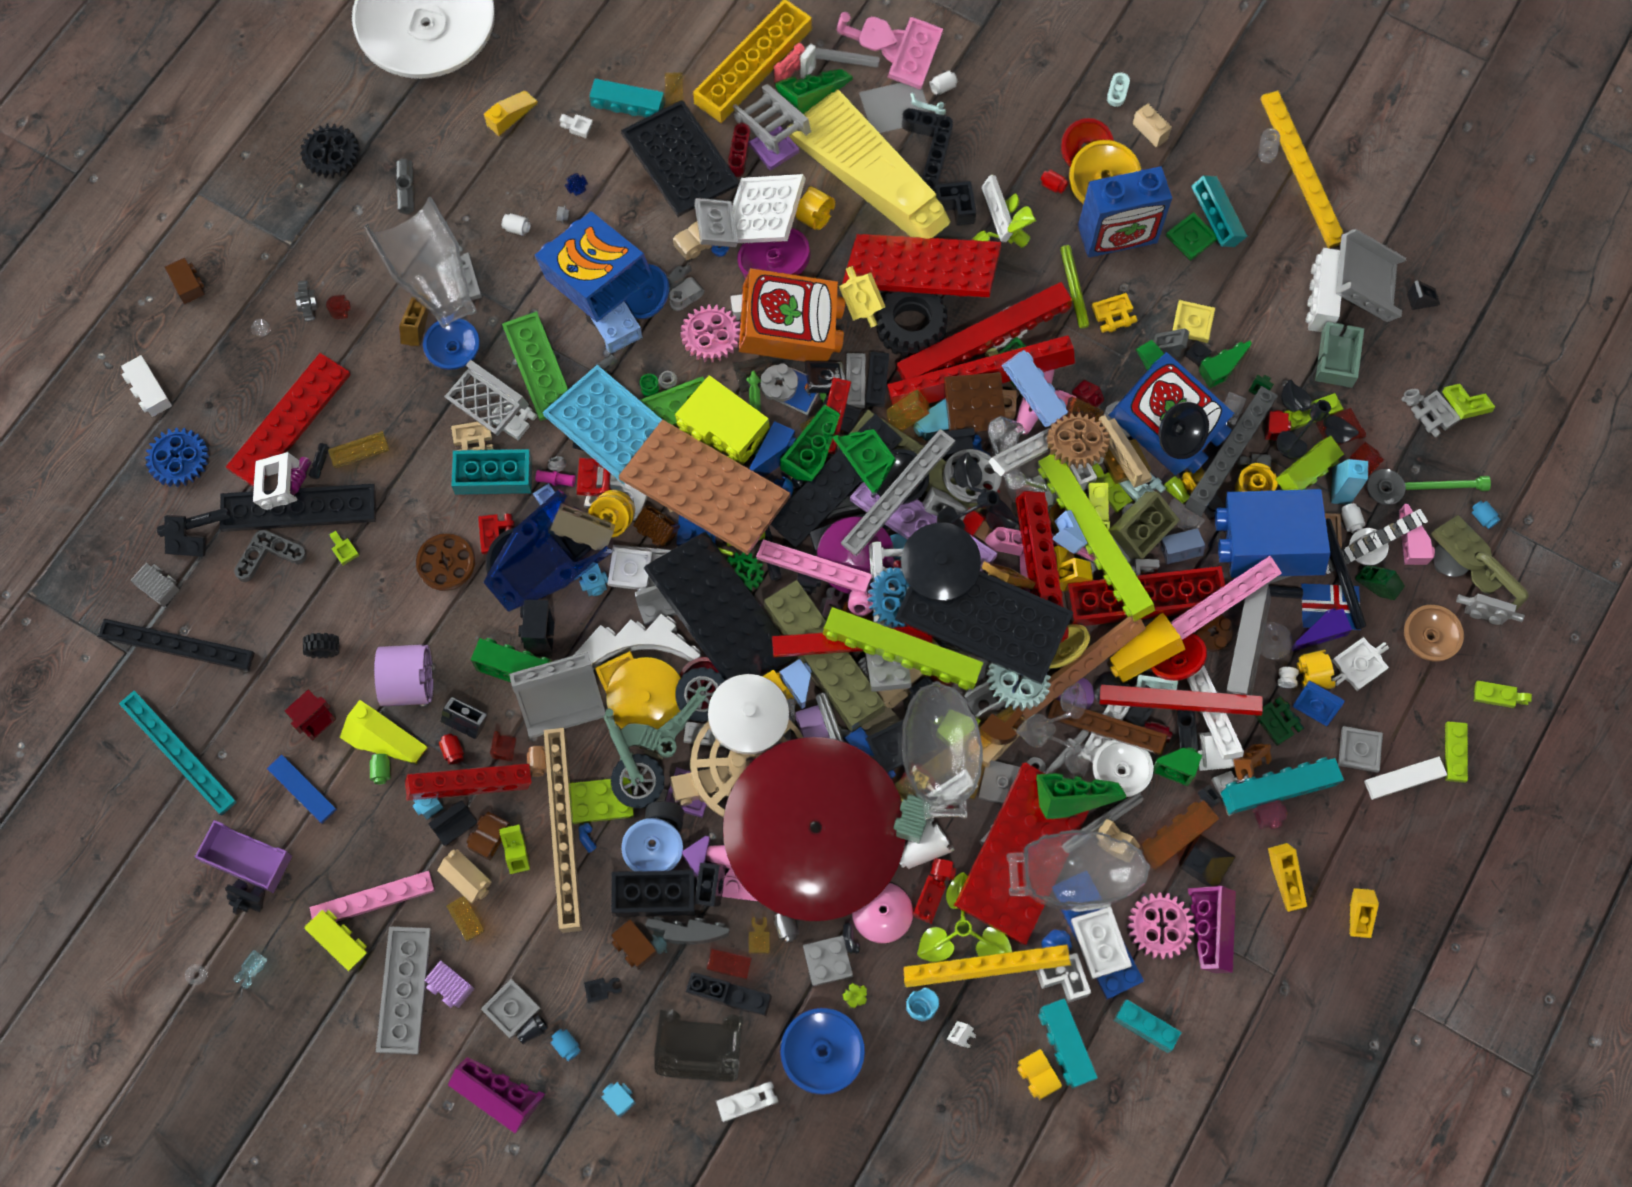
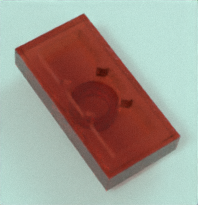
(729, 964)

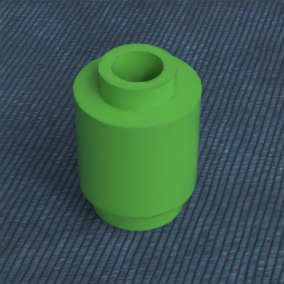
(379, 768)

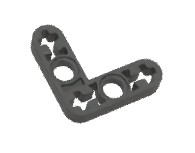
(263, 548)

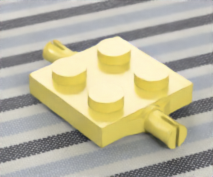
(862, 296)

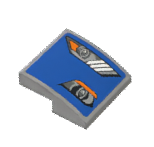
(802, 400)

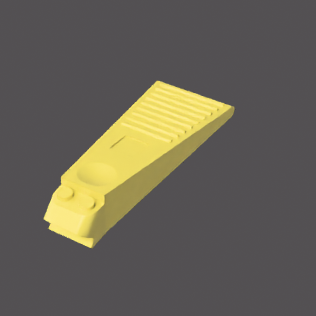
(870, 166)

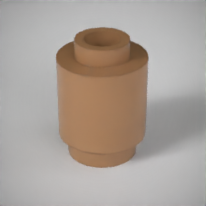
(537, 761)

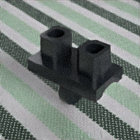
(242, 900)

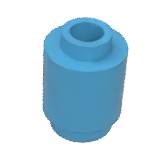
(1485, 514)
(565, 1044)

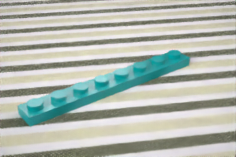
(177, 753)

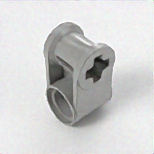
(685, 294)

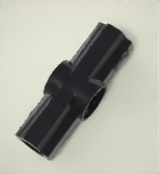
(1187, 734)

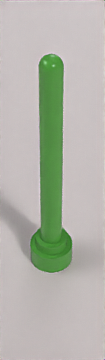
(1482, 483)

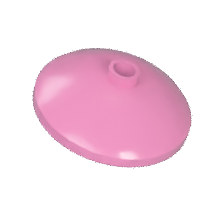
(885, 926)

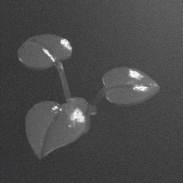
(1039, 729)

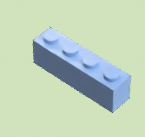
(1035, 388)

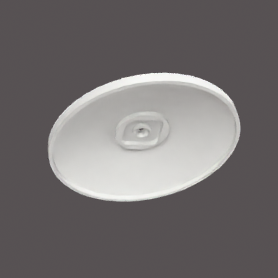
(397, 42)

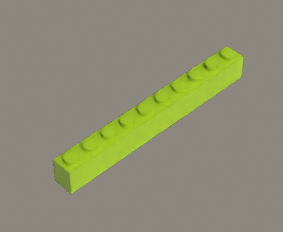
(1099, 540)

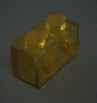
(908, 411)

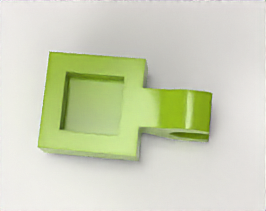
(344, 549)

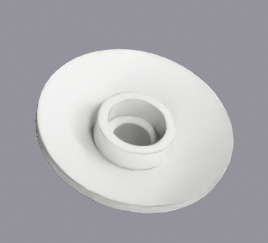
(1373, 557)

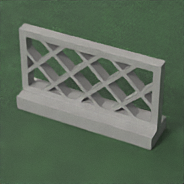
(498, 388)

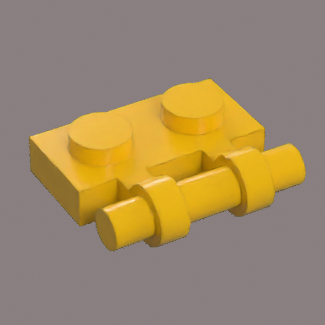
(1113, 307)

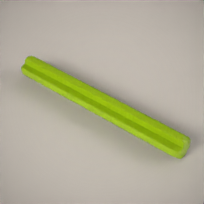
(1074, 286)

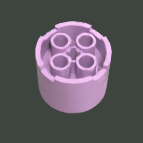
(403, 675)

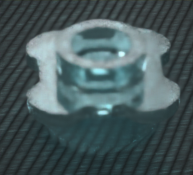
(659, 944)

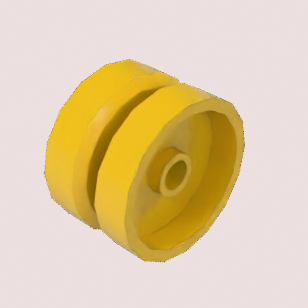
(615, 508)

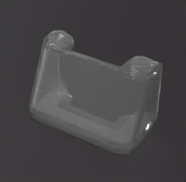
(1003, 435)

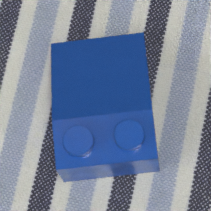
(773, 449)

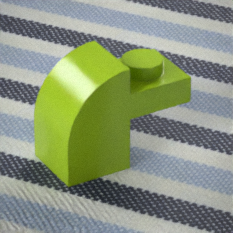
(515, 849)

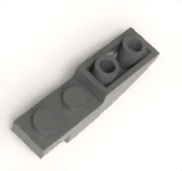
(695, 933)

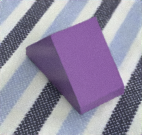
(696, 854)

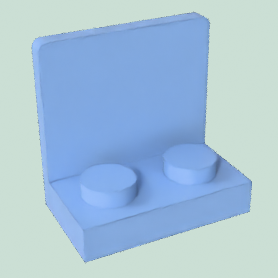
(618, 328)

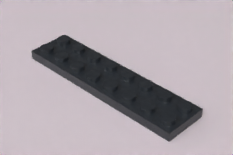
(827, 490)
(313, 508)

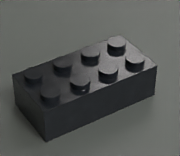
(653, 893)

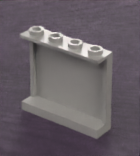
(1368, 274)
(558, 694)

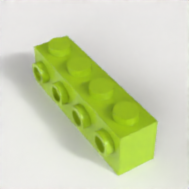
(1311, 465)

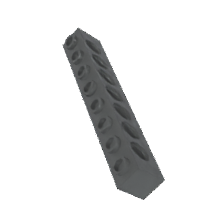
(1231, 451)

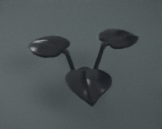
(1297, 399)
(969, 473)

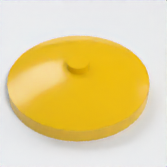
(1100, 161)
(643, 693)

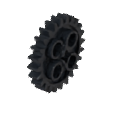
(345, 152)

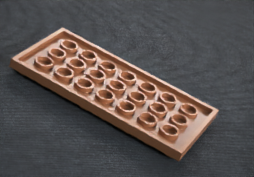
(704, 486)

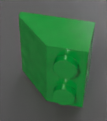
(1178, 765)

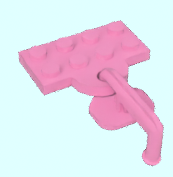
(907, 50)

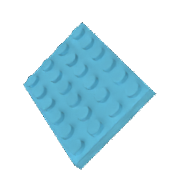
(603, 420)

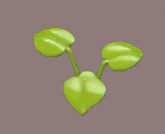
(1020, 220)
(936, 945)

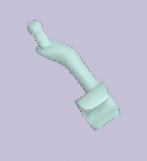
(937, 109)

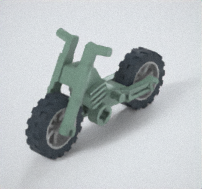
(653, 739)

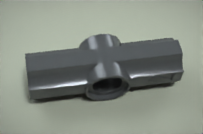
(405, 195)

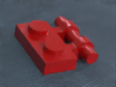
(490, 529)

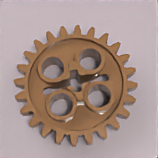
(1078, 440)

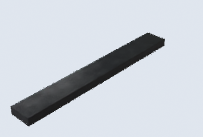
(176, 644)

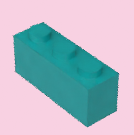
(1147, 1026)

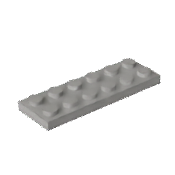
(403, 990)

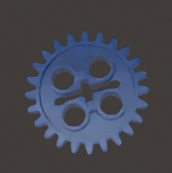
(188, 467)

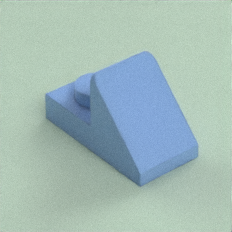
(1070, 533)

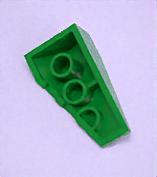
(811, 448)

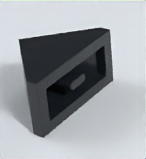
(1422, 296)

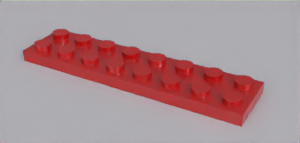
(290, 416)

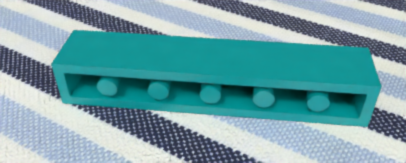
(1281, 786)

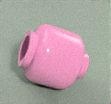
(858, 603)

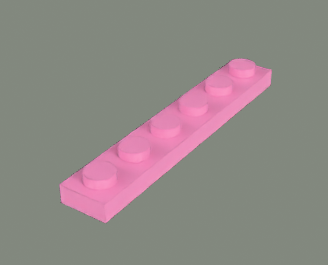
(814, 566)
(1226, 597)
(377, 897)

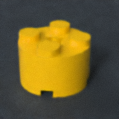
(815, 208)
(1256, 478)
(1317, 669)

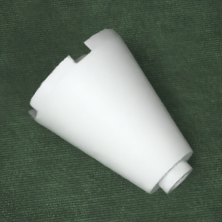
(932, 845)

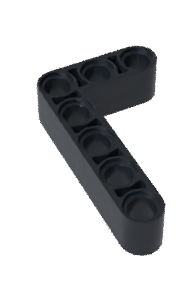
(939, 134)

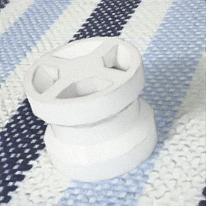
(1288, 677)

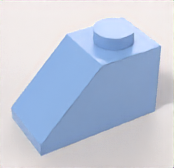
(797, 680)

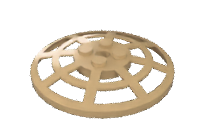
(735, 762)

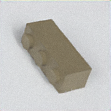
(582, 527)

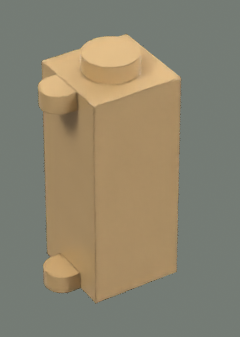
(464, 876)

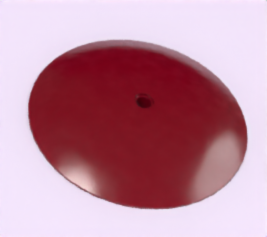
(771, 837)

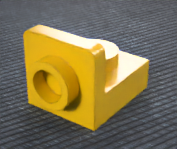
(1191, 480)

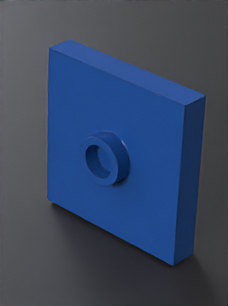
(1318, 703)

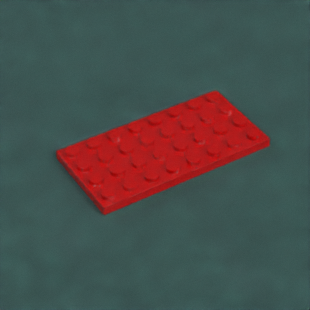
(926, 264)
(988, 883)

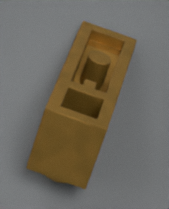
(413, 323)

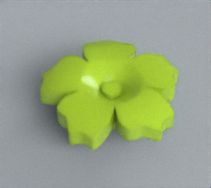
(855, 995)

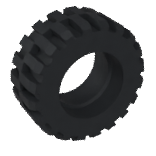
(906, 341)

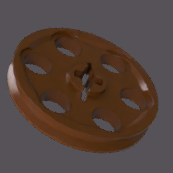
(438, 567)

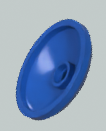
(642, 303)
(440, 341)

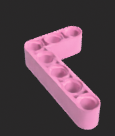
(1009, 542)

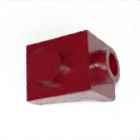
(1089, 393)

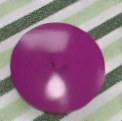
(778, 256)
(832, 550)

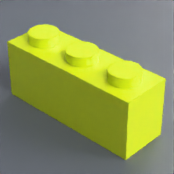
(336, 939)

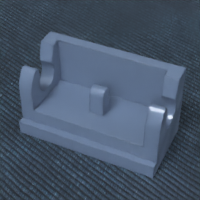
(1182, 546)

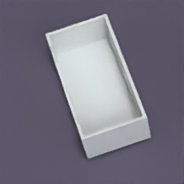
(1324, 301)

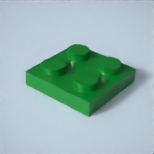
(1191, 236)

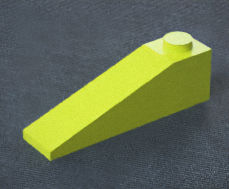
(375, 733)

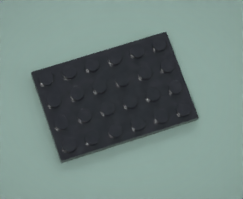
(679, 157)

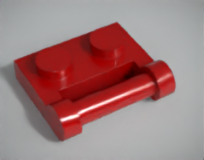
(588, 478)

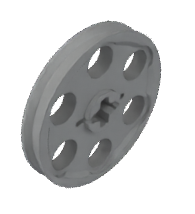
(960, 493)

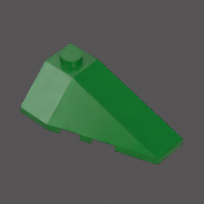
(810, 90)
(1066, 797)

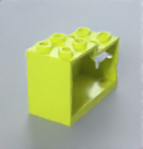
(722, 420)

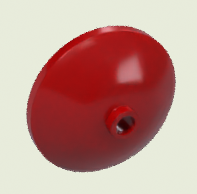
(1080, 132)
(1185, 662)

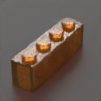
(1179, 834)

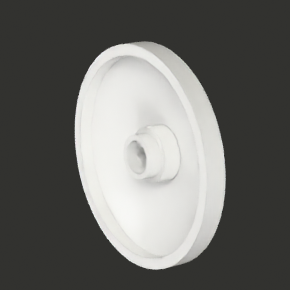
(748, 714)

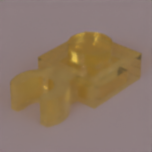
(759, 940)

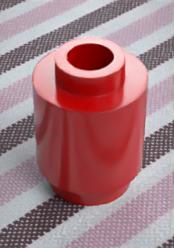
(1054, 181)
(451, 749)

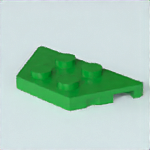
(867, 456)

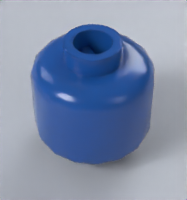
(1057, 938)

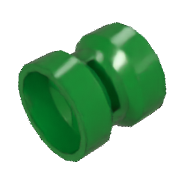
(649, 381)

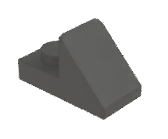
(1172, 341)

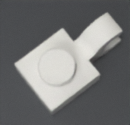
(578, 126)

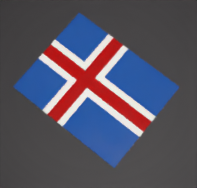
(1320, 598)

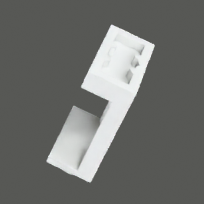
(277, 464)

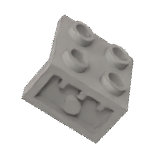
(652, 604)

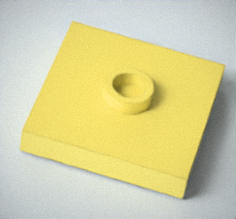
(1195, 319)

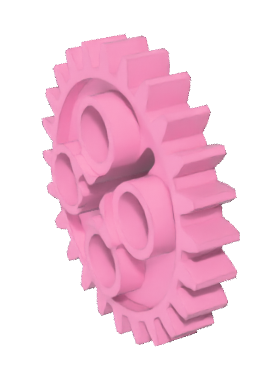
(705, 319)
(1142, 925)

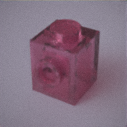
(1270, 815)

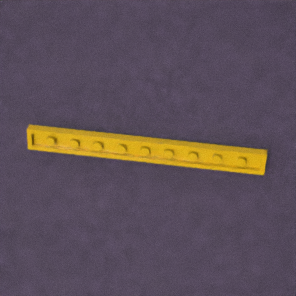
(1303, 169)

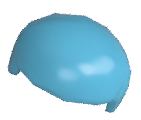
(922, 1004)

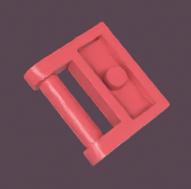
(789, 64)

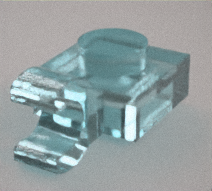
(251, 966)

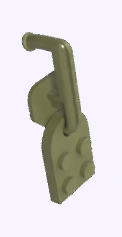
(1476, 555)

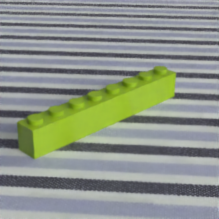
(902, 648)

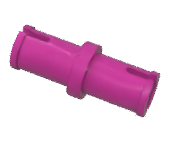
(555, 478)

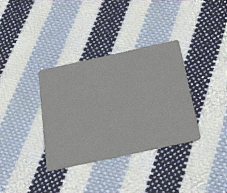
(886, 105)

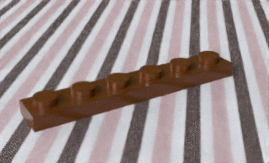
(1113, 729)

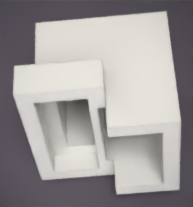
(1211, 756)

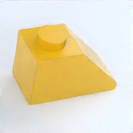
(1363, 912)

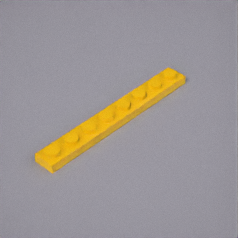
(986, 966)

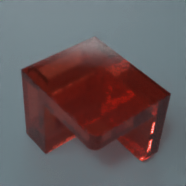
(1368, 453)
(502, 747)

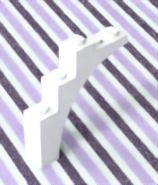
(659, 636)

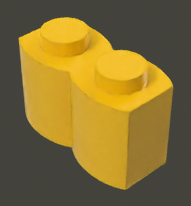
(1039, 1074)

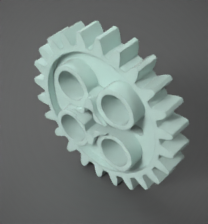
(1035, 692)

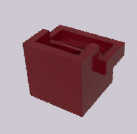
(310, 714)

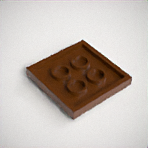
(974, 400)

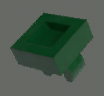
(1261, 381)

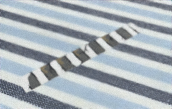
(1380, 538)

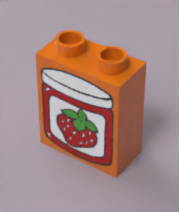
(790, 316)

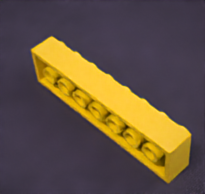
(752, 60)

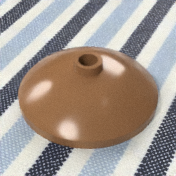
(1441, 625)

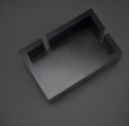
(536, 625)

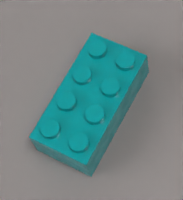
(491, 471)

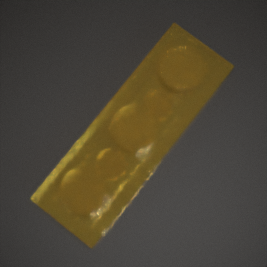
(358, 449)

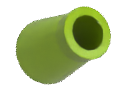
(1177, 489)

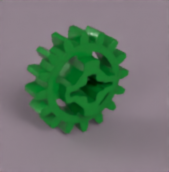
(750, 568)

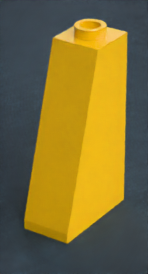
(1147, 649)

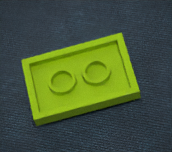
(596, 802)

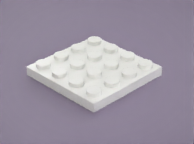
(766, 207)

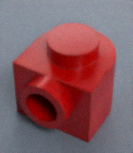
(942, 870)

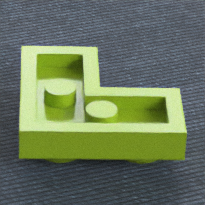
(1466, 405)

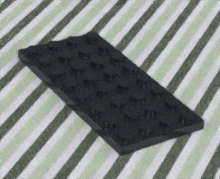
(717, 608)
(994, 624)

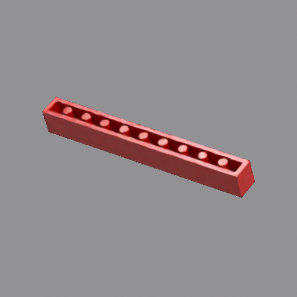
(988, 333)
(1046, 356)

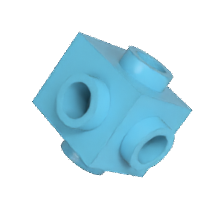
(594, 581)

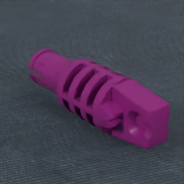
(298, 475)

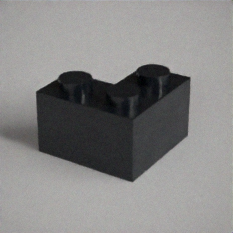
(959, 198)

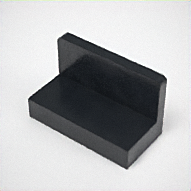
(453, 823)

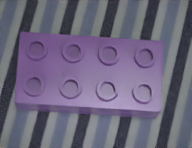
(243, 857)

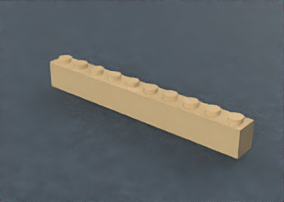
(562, 831)

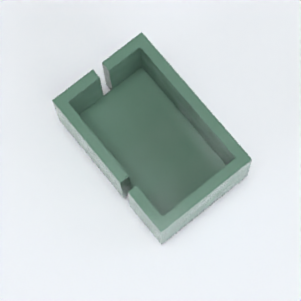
(1339, 355)

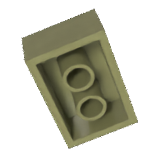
(1144, 525)

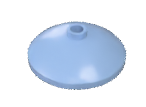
(644, 856)

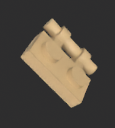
(471, 433)

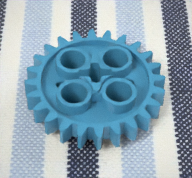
(880, 587)

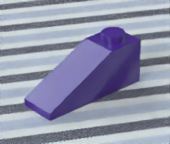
(1329, 627)

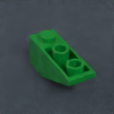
(1219, 368)

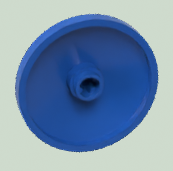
(822, 1051)

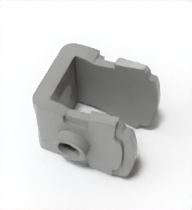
(982, 693)

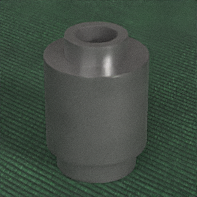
(786, 928)

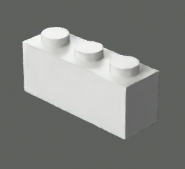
(145, 386)

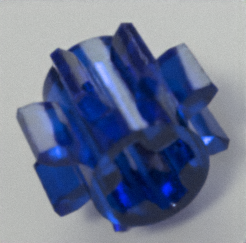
(576, 184)

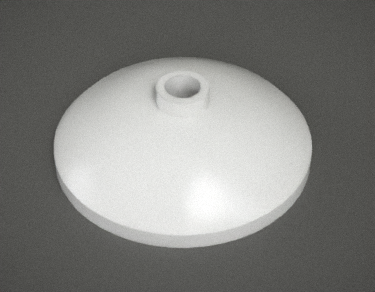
(1133, 760)

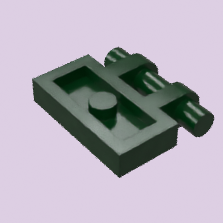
(1275, 724)

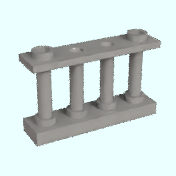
(779, 105)

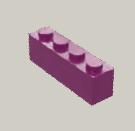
(1215, 927)
(495, 1094)

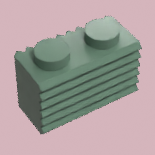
(912, 820)

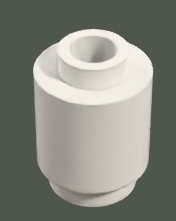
(943, 82)
(516, 224)
(1352, 517)

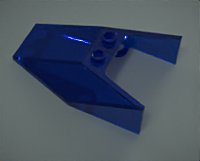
(534, 562)

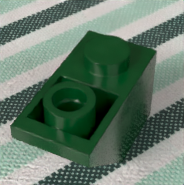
(1381, 581)

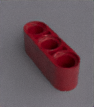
(739, 142)

